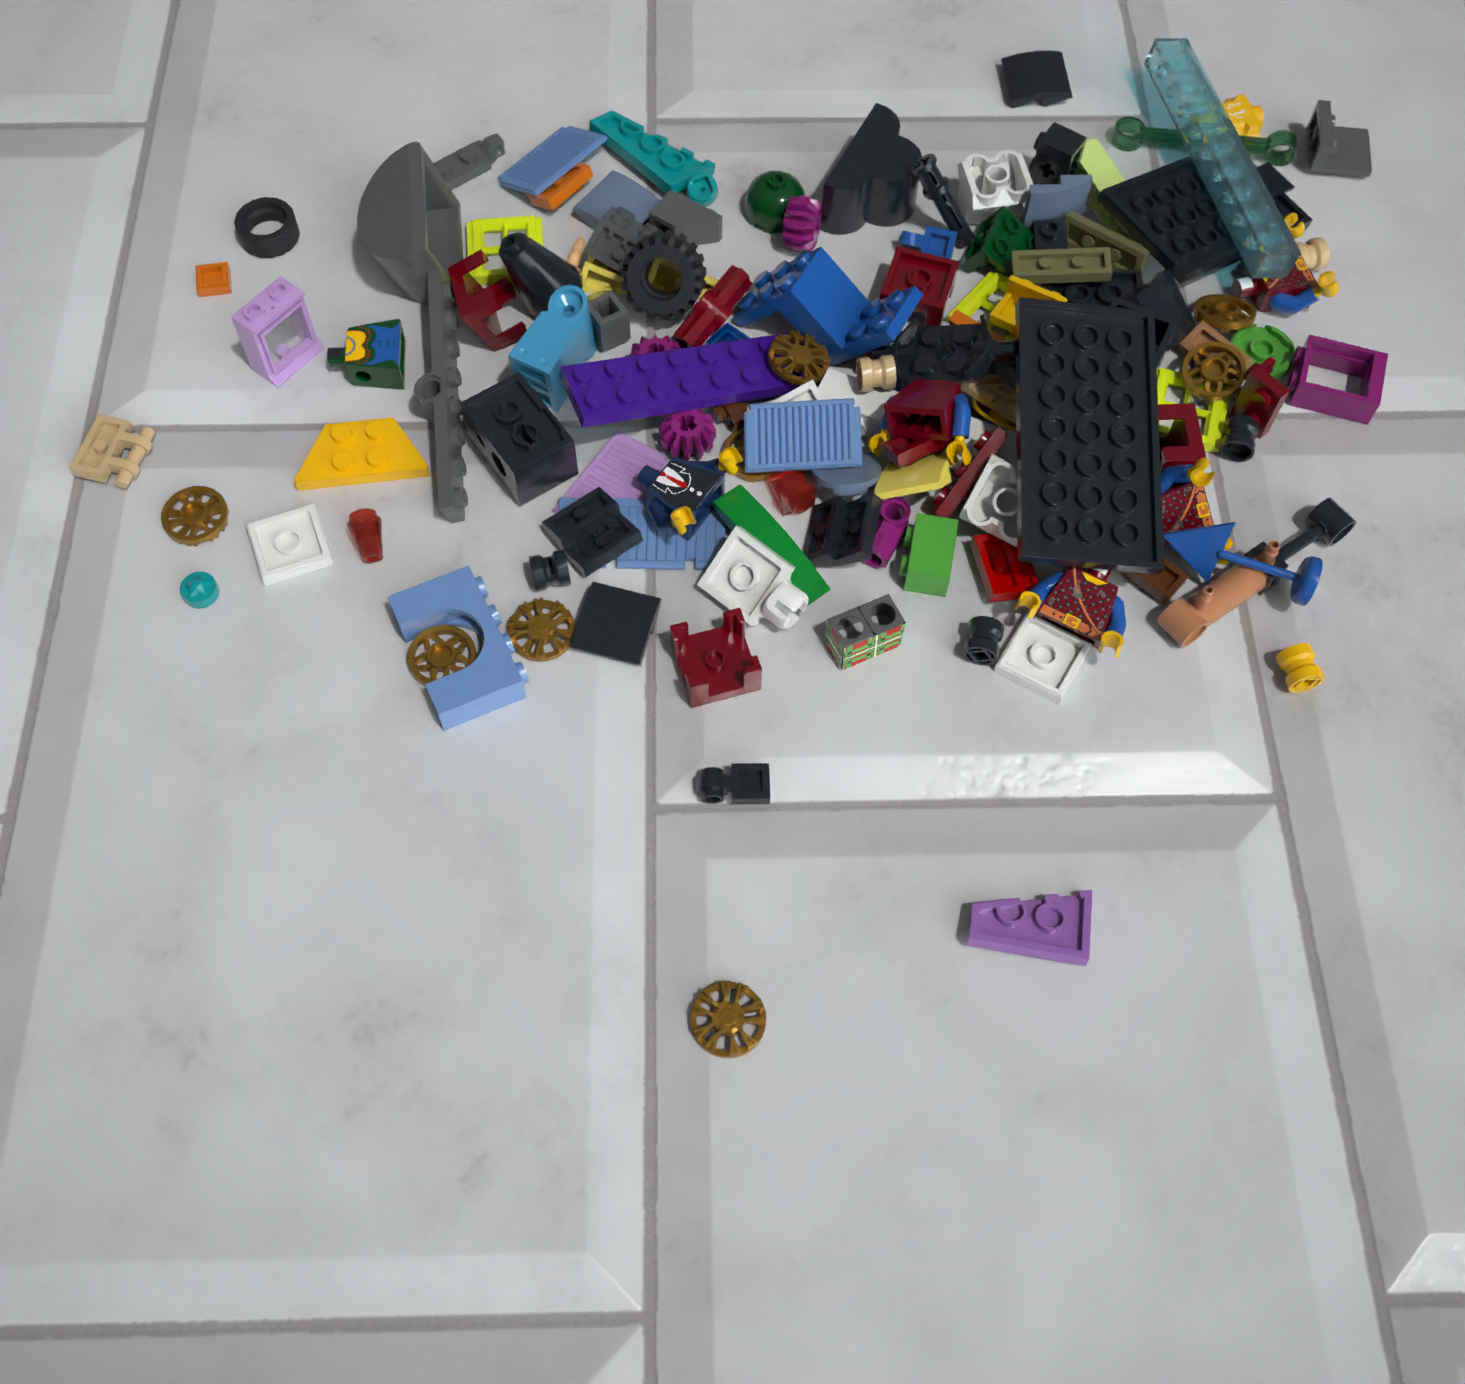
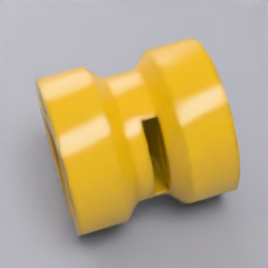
(1300, 667)

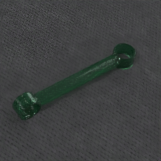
(1172, 138)

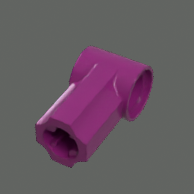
(889, 531)

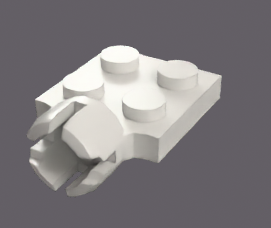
(755, 580)

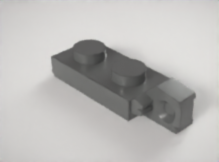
(470, 160)

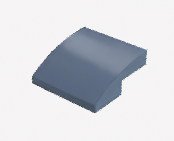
(613, 192)
(1056, 200)

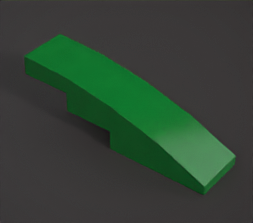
(743, 510)

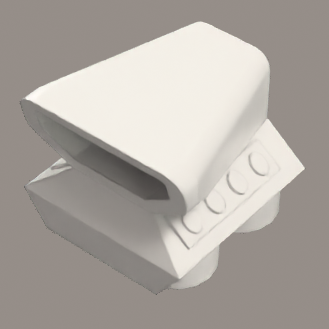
(991, 184)
(994, 500)

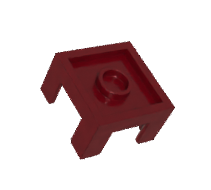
(929, 273)
(480, 304)
(1184, 440)
(715, 661)

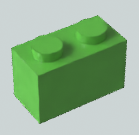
(930, 556)

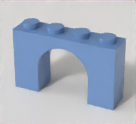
(460, 602)

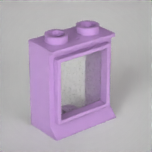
(277, 332)

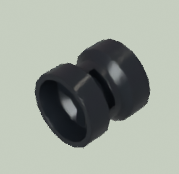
(1239, 438)
(550, 570)
(983, 640)

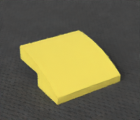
(925, 475)

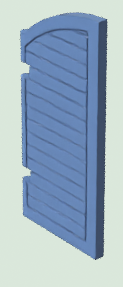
(665, 548)

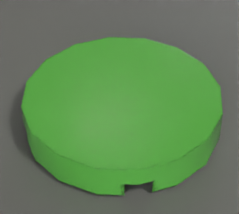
(1266, 342)

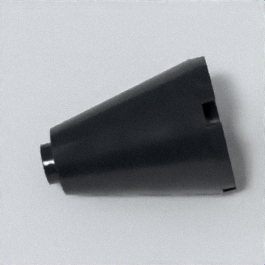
(536, 271)

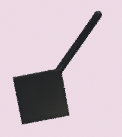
(1274, 180)

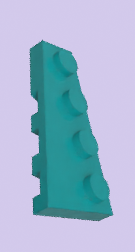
(649, 153)

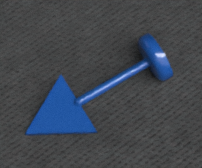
(1205, 546)

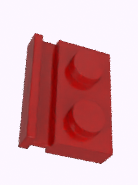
(999, 569)

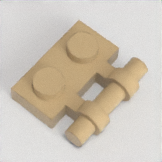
(103, 447)

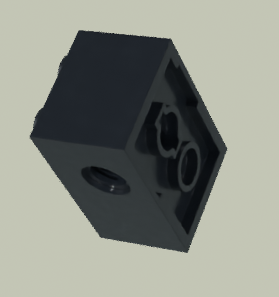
(520, 438)

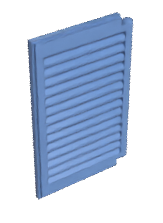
(551, 160)
(802, 435)

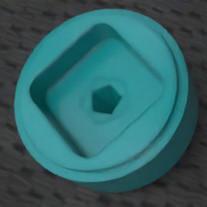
(702, 189)
(199, 590)

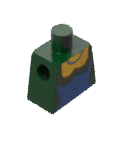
(373, 355)

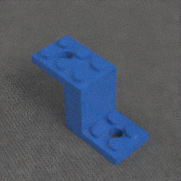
(827, 305)

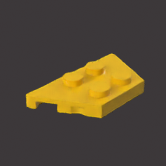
(360, 455)

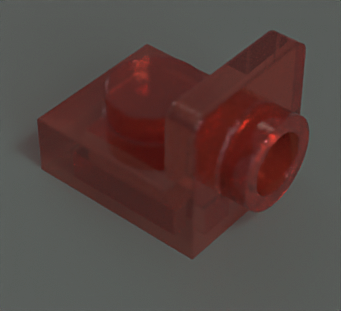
(792, 492)

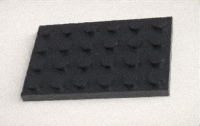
(1178, 220)

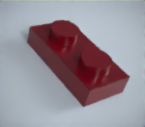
(906, 451)

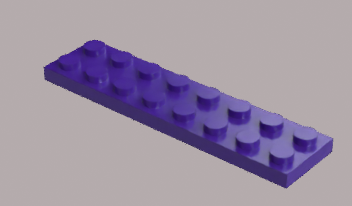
(673, 381)

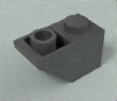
(687, 218)
(608, 319)

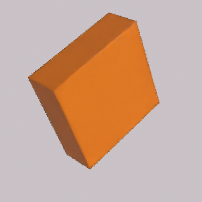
(213, 279)

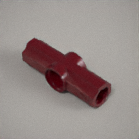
(713, 308)

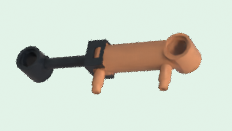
(1190, 617)

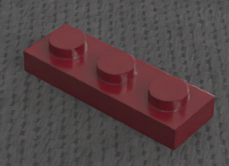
(986, 445)

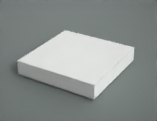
(289, 544)
(1043, 658)

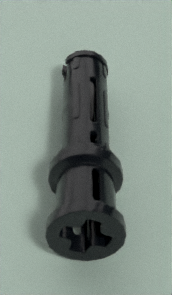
(937, 190)

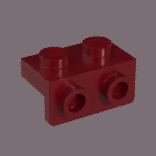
(1260, 396)

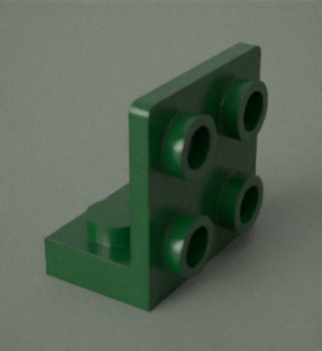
(996, 240)

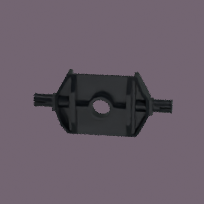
(920, 349)

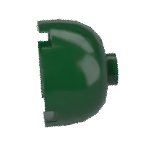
(768, 199)

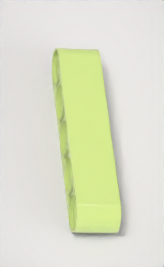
(1104, 174)

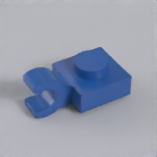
(934, 241)

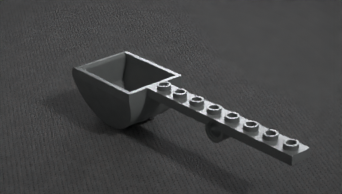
(414, 234)

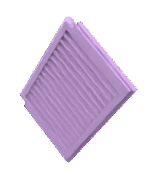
(617, 469)

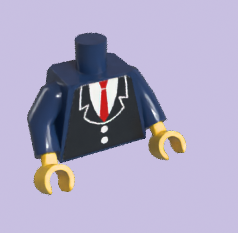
(684, 491)

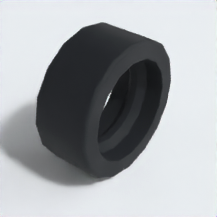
(263, 210)

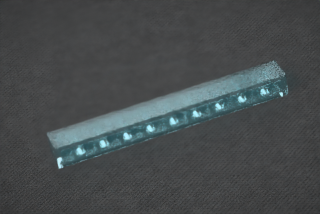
(1222, 159)

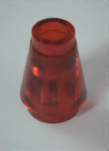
(367, 534)

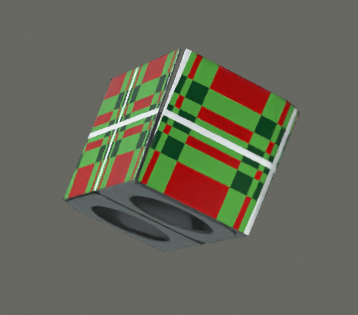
(866, 645)

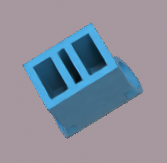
(555, 340)

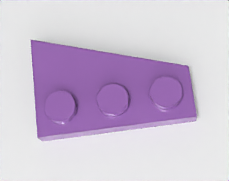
(1040, 928)

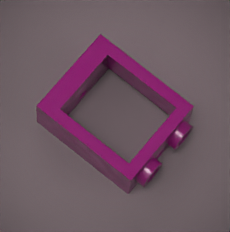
(1342, 358)

